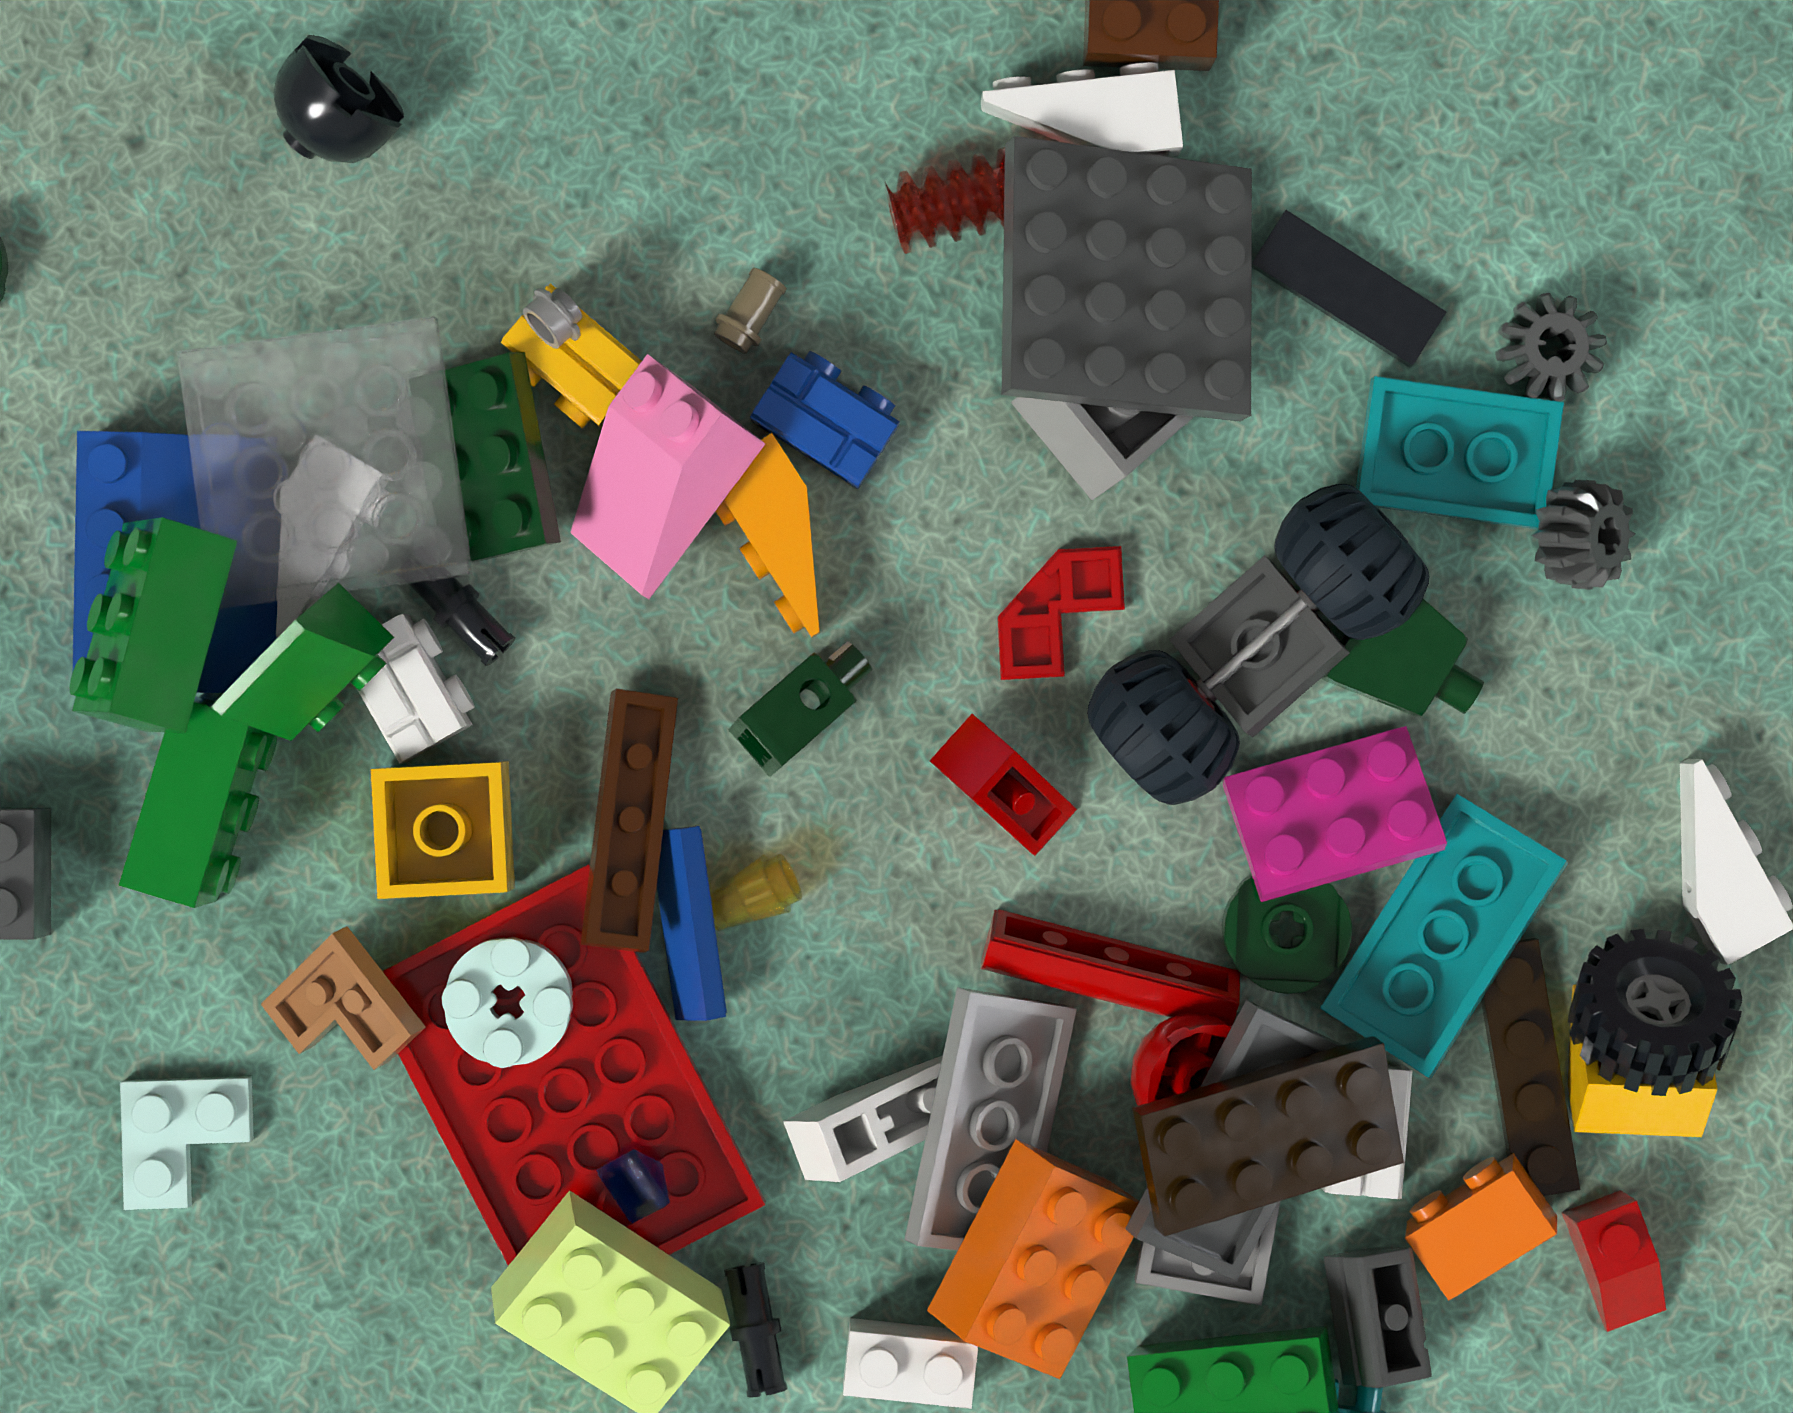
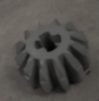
(1552, 372)
(1583, 534)

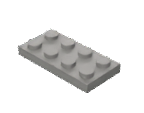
(992, 1087)

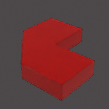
(1032, 622)

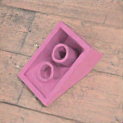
(658, 474)

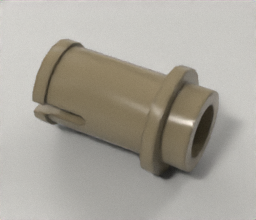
(749, 311)

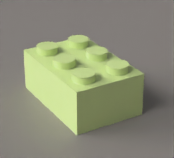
(609, 1306)

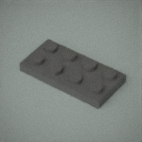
(1253, 1043)

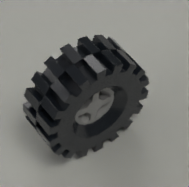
(1654, 1012)

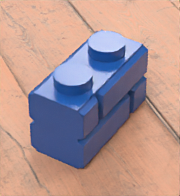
(826, 418)

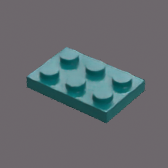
(1458, 452)

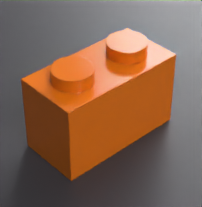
(1479, 1224)

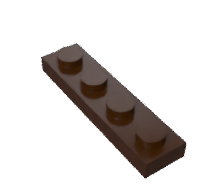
(629, 821)

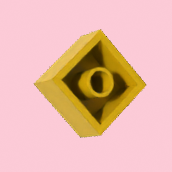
(442, 830)

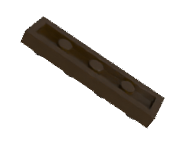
(1529, 1071)

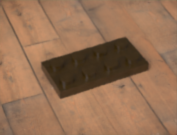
(1268, 1135)

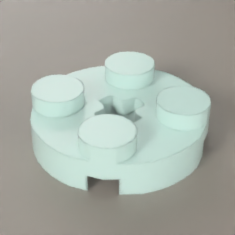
(470, 1001)

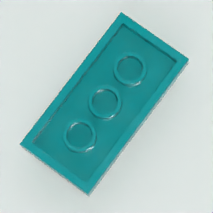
(1444, 936)

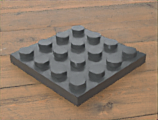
(1126, 280)

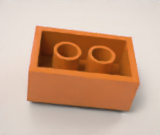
(1036, 1260)

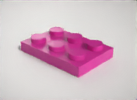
(1334, 813)

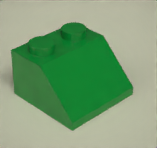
(308, 667)

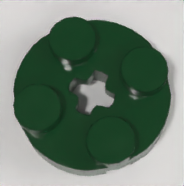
(1308, 958)

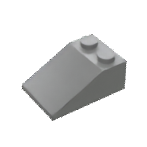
(1098, 441)

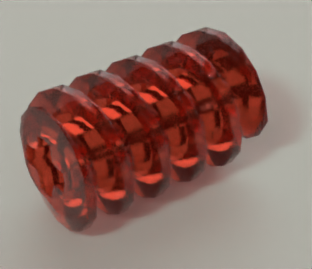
(947, 201)

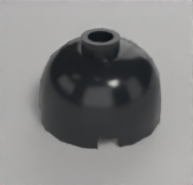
(330, 106)

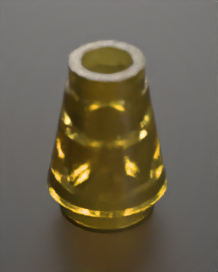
(756, 893)

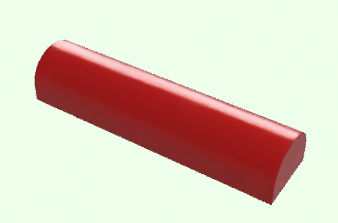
(1108, 968)

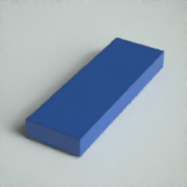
(689, 927)

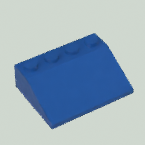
(145, 478)

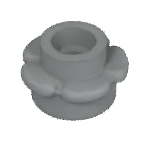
(553, 317)

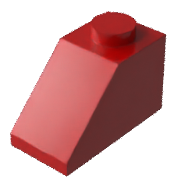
(1003, 784)
(1617, 1259)

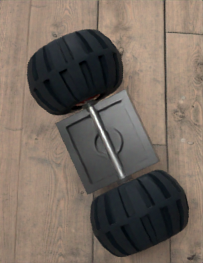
(1258, 645)

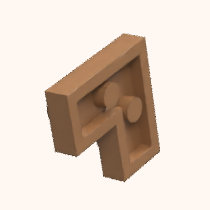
(346, 989)

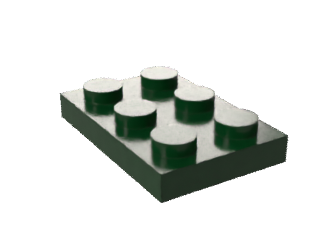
(500, 458)

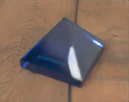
(635, 1184)

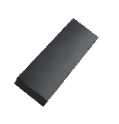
(1348, 288)

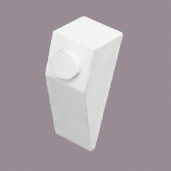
(864, 1124)

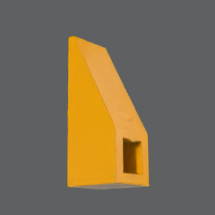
(775, 516)

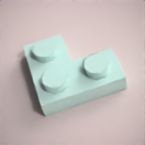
(161, 1123)

